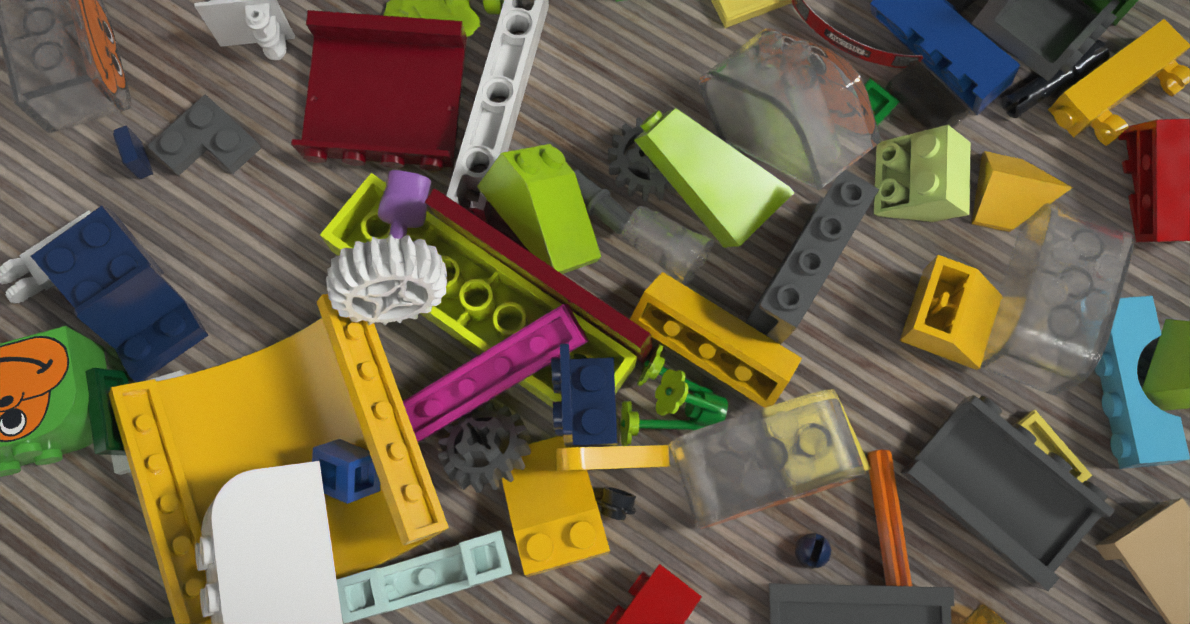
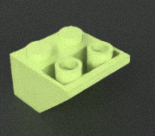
(923, 176)

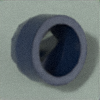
(805, 547)

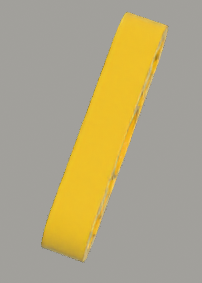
(612, 457)

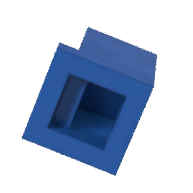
(346, 470)

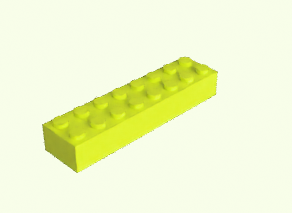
(483, 295)

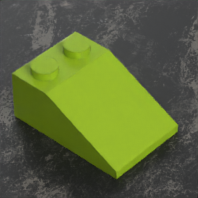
(542, 206)

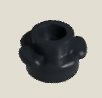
(616, 503)

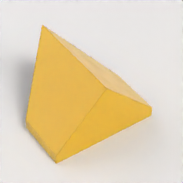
(1012, 191)

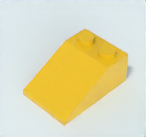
(553, 512)

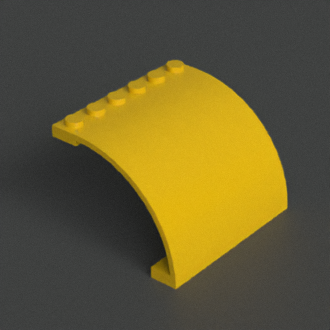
(268, 412)

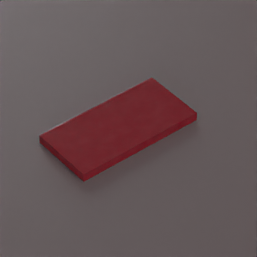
(542, 275)

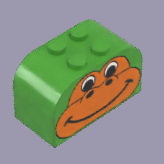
(45, 397)

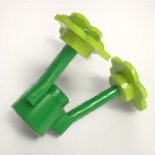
(701, 405)

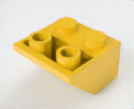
(952, 312)

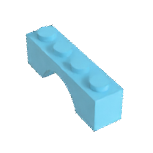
(1139, 429)

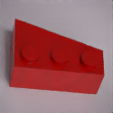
(1160, 179)
(657, 600)

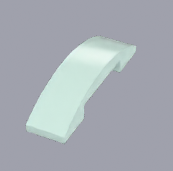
(424, 577)

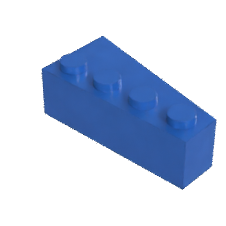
(950, 48)

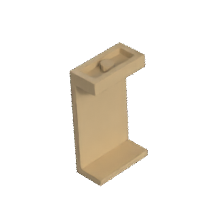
(1158, 556)

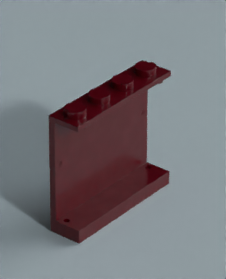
(383, 90)

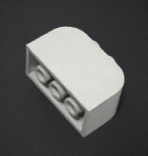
(269, 550)

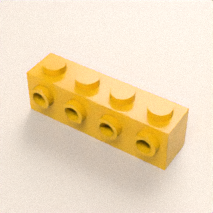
(715, 340)

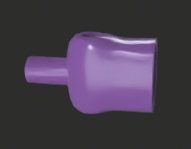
(404, 201)

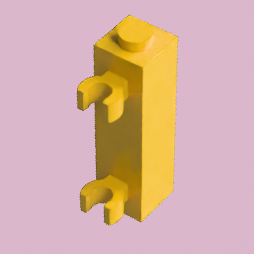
(1119, 77)

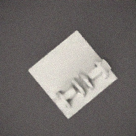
(248, 22)

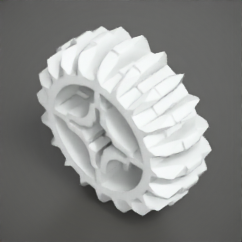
(386, 280)

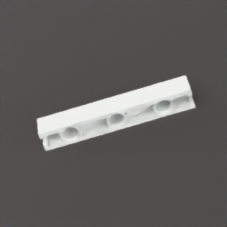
(504, 75)

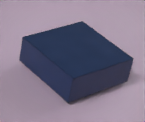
(132, 152)

